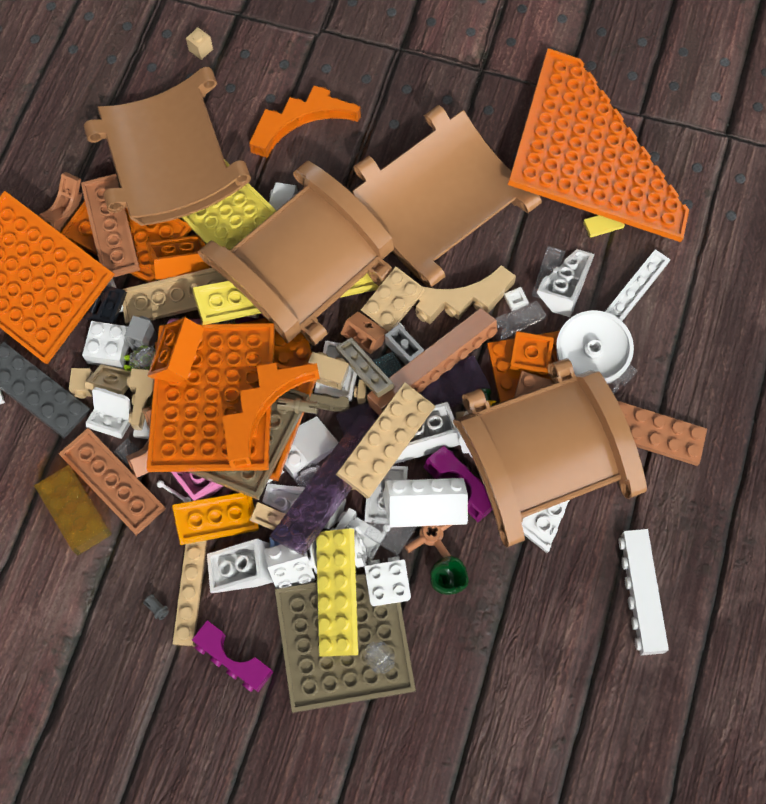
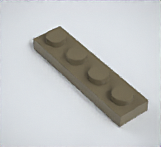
(365, 367)

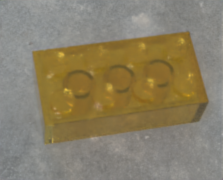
(73, 510)

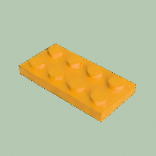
(213, 518)

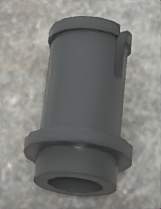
(156, 607)

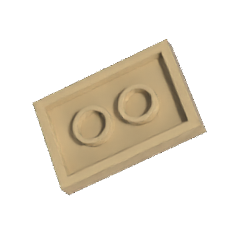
(393, 299)

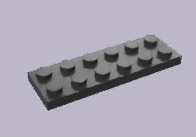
(39, 393)

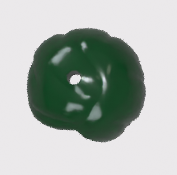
(449, 576)

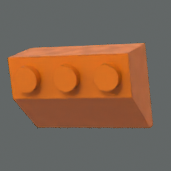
(175, 256)
(176, 351)

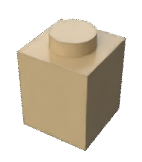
(199, 43)
(77, 382)

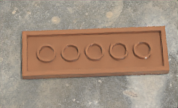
(109, 229)
(112, 481)

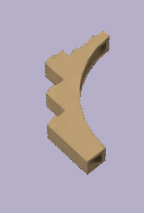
(457, 301)
(143, 388)

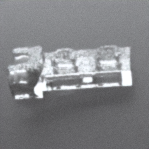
(520, 319)

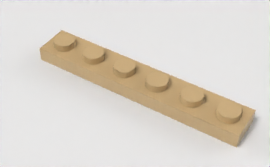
(189, 593)

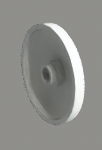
(596, 343)

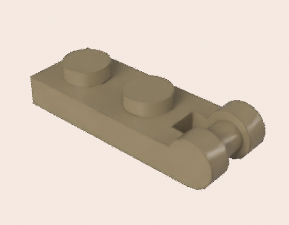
(328, 403)

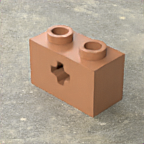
(364, 332)

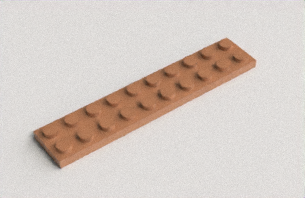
(649, 429)

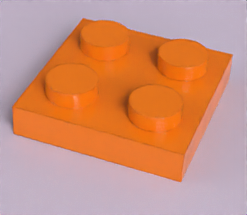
(531, 353)

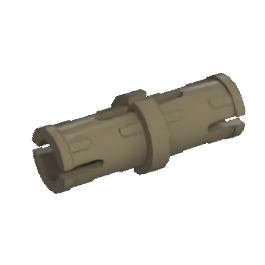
(298, 405)

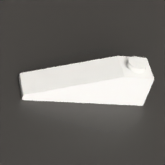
(564, 285)
(283, 497)

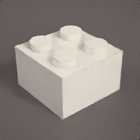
(106, 345)

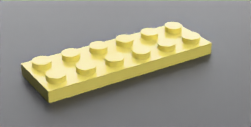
(337, 593)

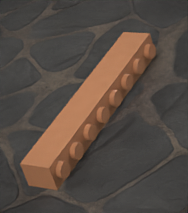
(439, 357)

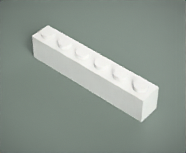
(644, 592)

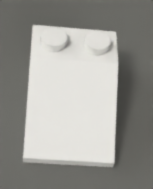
(310, 445)
(239, 567)

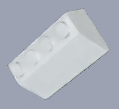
(434, 433)
(426, 502)

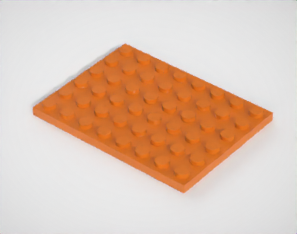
(43, 280)
(189, 414)

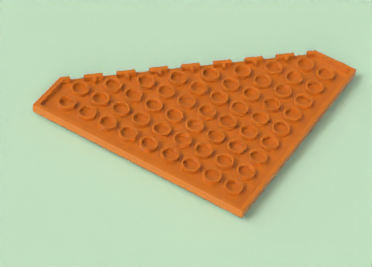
(587, 156)

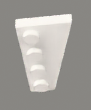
(544, 525)

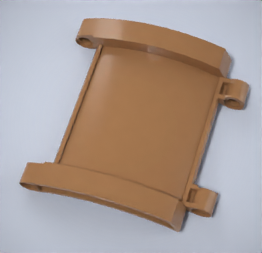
(166, 154)
(438, 192)
(305, 255)
(549, 446)

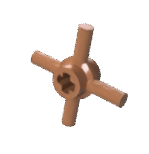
(430, 540)

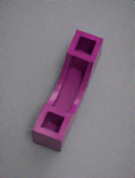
(445, 465)
(253, 672)

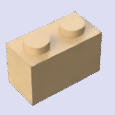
(331, 370)

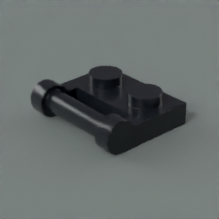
(109, 307)

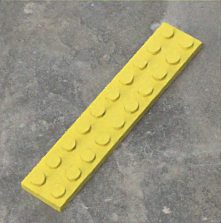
(225, 302)

